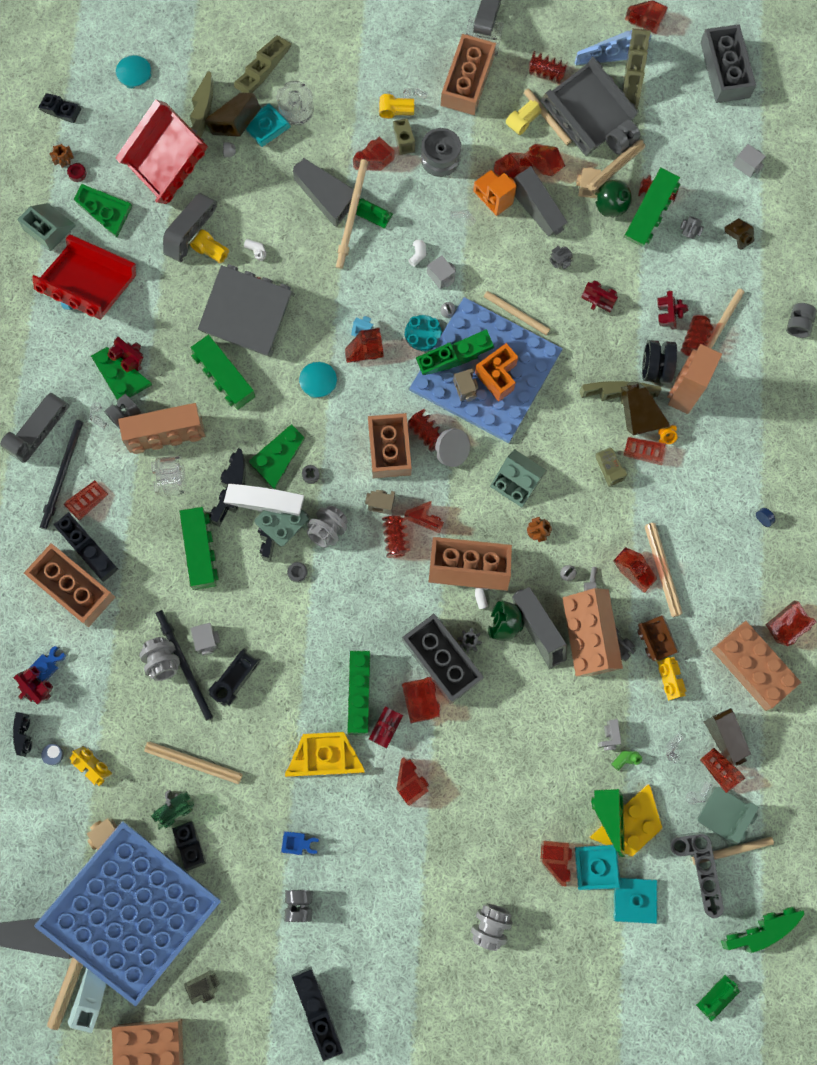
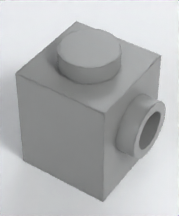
(749, 161)
(441, 272)
(205, 638)

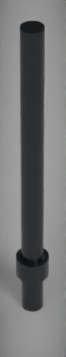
(49, 509)
(167, 630)

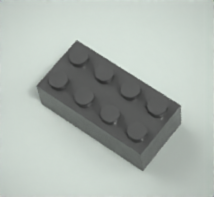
(728, 63)
(442, 658)

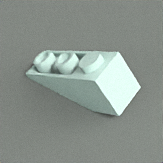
(87, 1003)

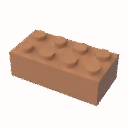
(468, 74)
(693, 378)
(162, 428)
(470, 563)
(69, 585)
(592, 632)
(756, 666)

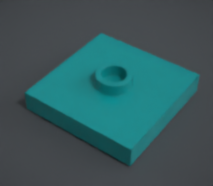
(267, 125)
(597, 867)
(636, 901)

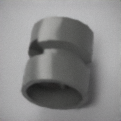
(623, 136)
(801, 320)
(114, 411)
(295, 898)

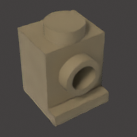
(465, 385)
(380, 501)

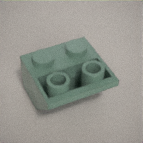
(45, 224)
(518, 478)

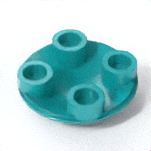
(133, 71)
(423, 332)
(318, 379)

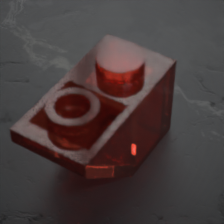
(647, 15)
(377, 154)
(545, 159)
(512, 164)
(365, 346)
(635, 569)
(409, 784)
(555, 860)

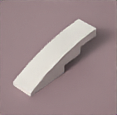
(264, 499)

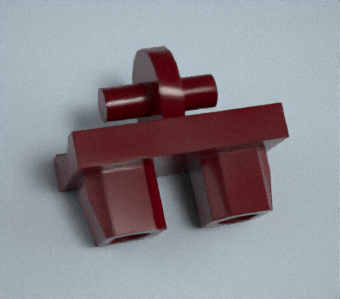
(599, 297)
(668, 302)
(128, 352)
(31, 687)
(385, 727)

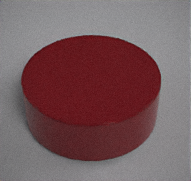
(76, 172)

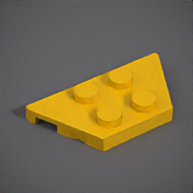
(324, 755)
(640, 822)

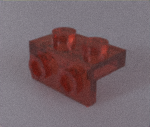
(790, 624)
(421, 700)

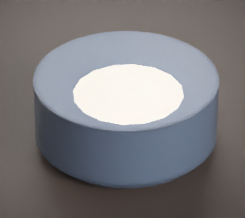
(52, 754)

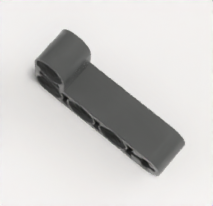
(486, 17)
(186, 226)
(35, 428)
(703, 874)

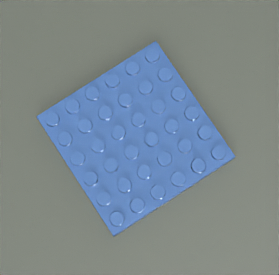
(533, 366)
(128, 913)

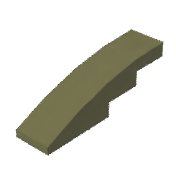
(263, 65)
(636, 65)
(202, 104)
(612, 389)

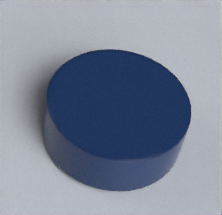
(765, 517)

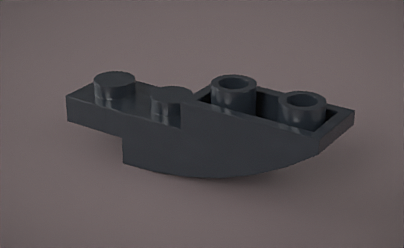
(233, 475)
(86, 547)
(317, 1013)

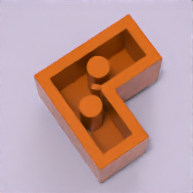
(495, 191)
(494, 369)

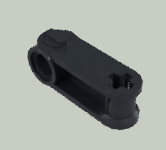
(234, 677)

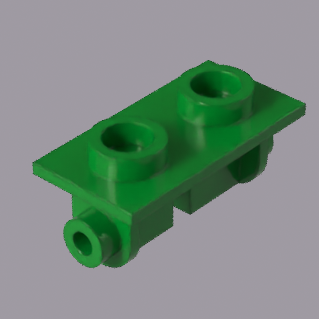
(373, 213)
(718, 998)

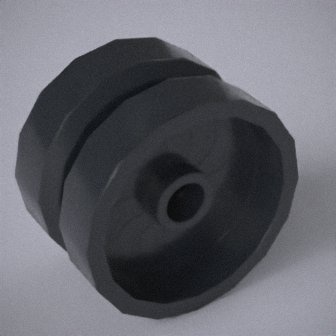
(659, 361)

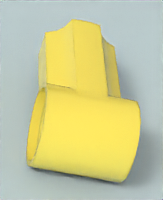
(520, 120)

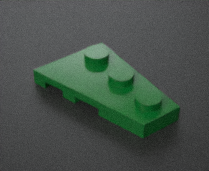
(104, 208)
(117, 378)
(277, 455)

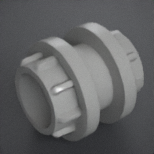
(327, 526)
(159, 659)
(491, 927)

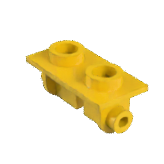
(669, 670)
(84, 758)

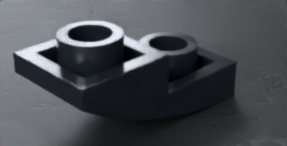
(58, 108)
(266, 548)
(21, 742)
(189, 846)

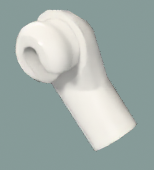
(258, 249)
(420, 252)
(481, 598)

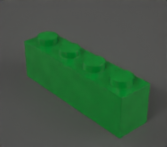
(651, 207)
(223, 372)
(198, 548)
(358, 693)

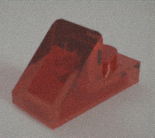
(420, 516)

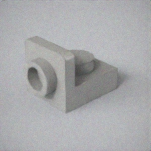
(612, 731)

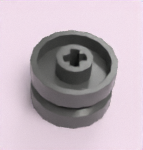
(440, 152)

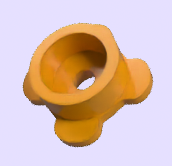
(671, 438)

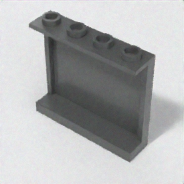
(589, 106)
(245, 309)

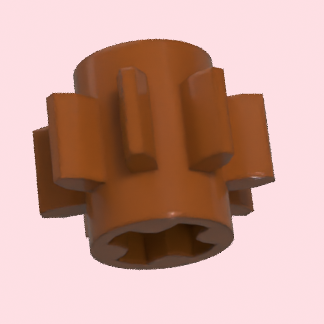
(61, 155)
(539, 529)

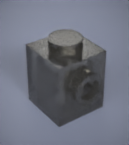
(202, 987)

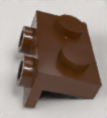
(657, 638)

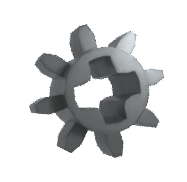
(691, 227)
(561, 257)
(468, 647)

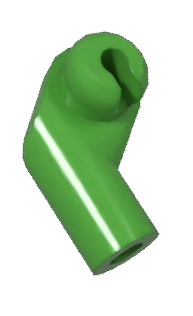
(626, 757)

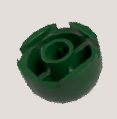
(613, 198)
(506, 621)

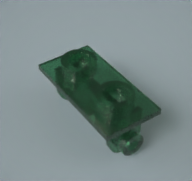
(167, 816)

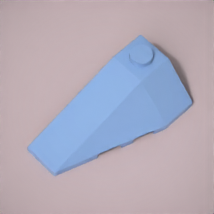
(609, 50)

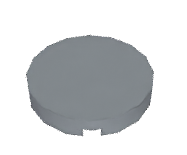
(452, 447)

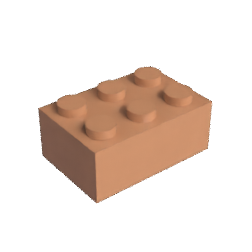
(389, 445)
(148, 1043)

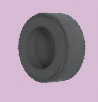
(297, 572)

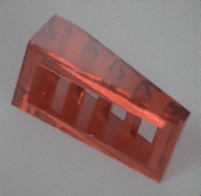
(644, 457)
(79, 514)
(722, 779)

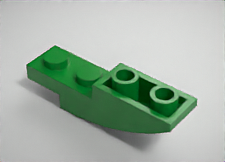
(455, 354)
(771, 930)

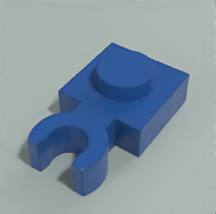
(47, 665)
(294, 843)

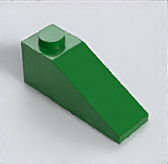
(610, 811)

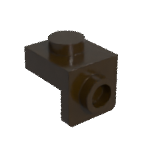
(741, 232)

